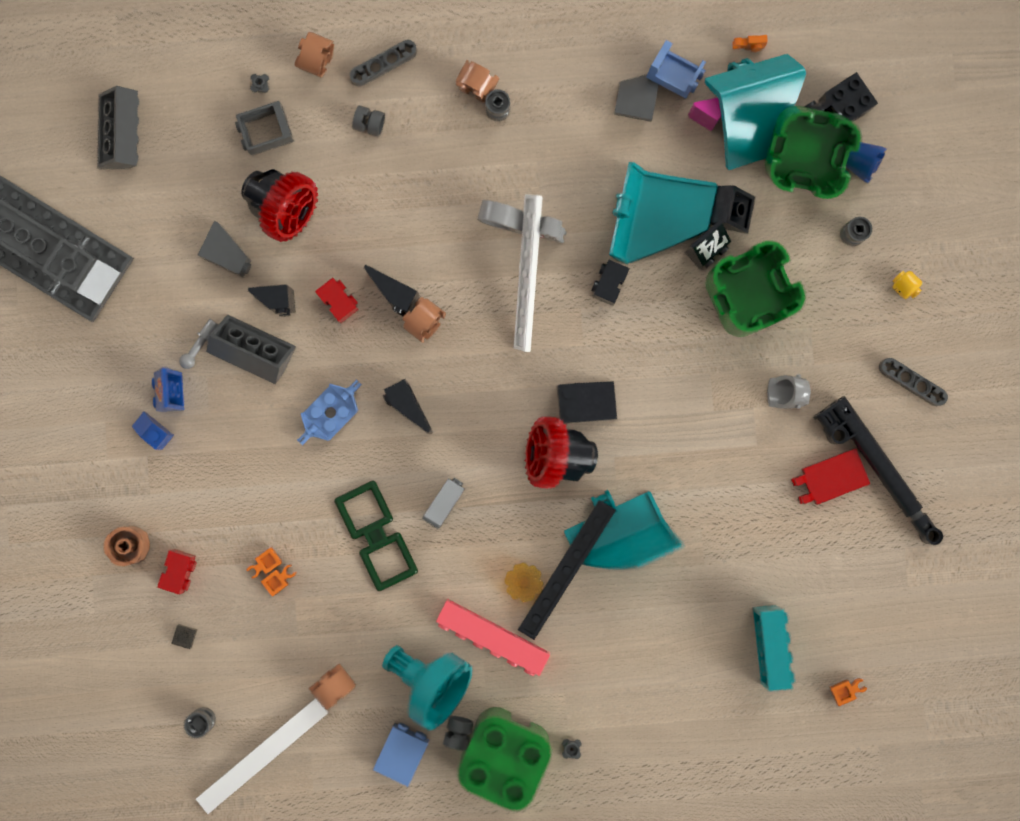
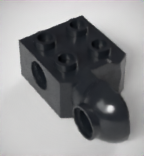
(847, 98)

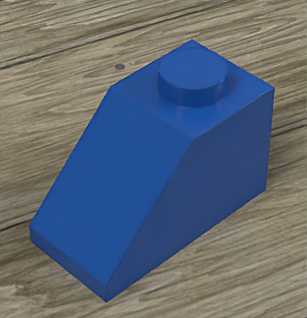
(152, 431)

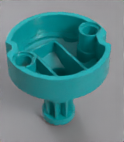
(434, 686)

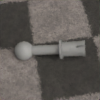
(187, 360)

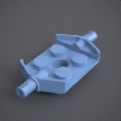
(315, 418)

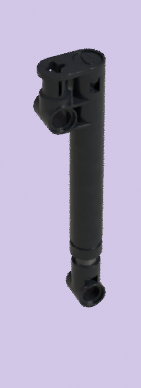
(843, 418)

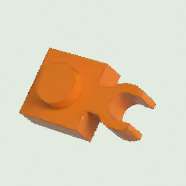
(753, 43)
(266, 561)
(277, 581)
(845, 692)

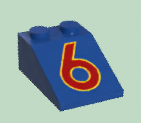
(168, 390)

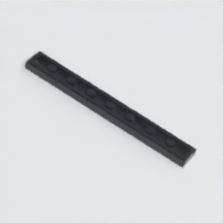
(566, 569)

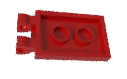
(832, 477)

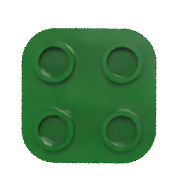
(811, 151)
(754, 289)
(504, 760)

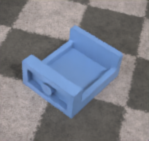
(675, 72)
(401, 754)

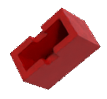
(341, 304)
(178, 572)

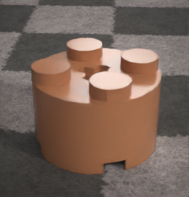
(314, 54)
(477, 80)
(423, 319)
(120, 554)
(332, 687)

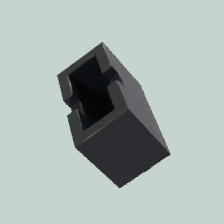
(607, 288)

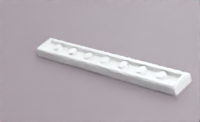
(527, 272)
(261, 756)

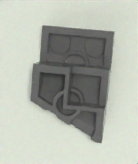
(636, 98)

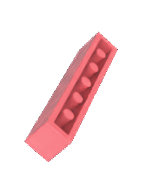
(493, 637)

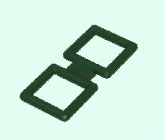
(376, 535)

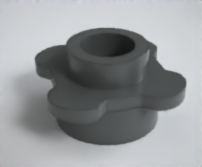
(264, 87)
(567, 753)

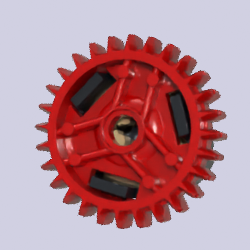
(280, 201)
(557, 454)

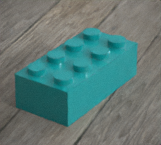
(772, 648)

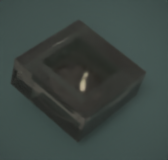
(184, 636)

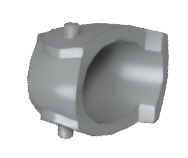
(788, 392)

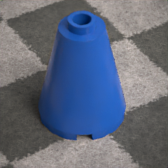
(865, 160)

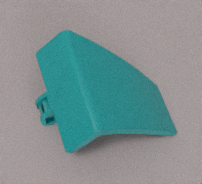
(751, 101)
(658, 213)
(631, 536)

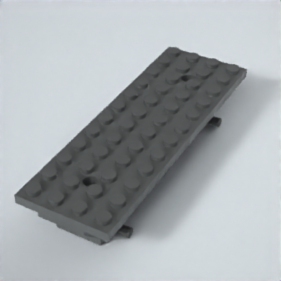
(57, 253)

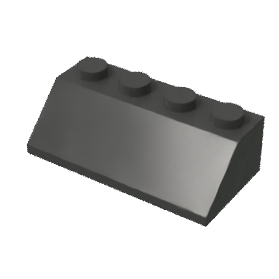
(118, 128)
(250, 349)

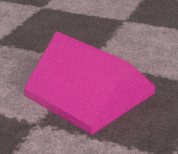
(706, 113)

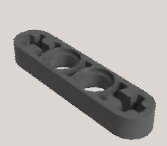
(381, 59)
(914, 379)

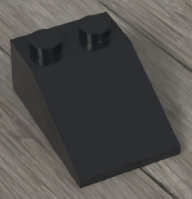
(399, 295)
(404, 400)
(586, 402)

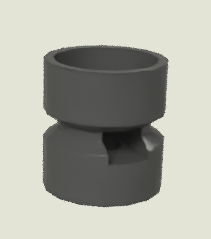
(498, 105)
(375, 121)
(856, 231)
(199, 722)
(458, 732)

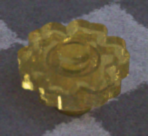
(524, 582)

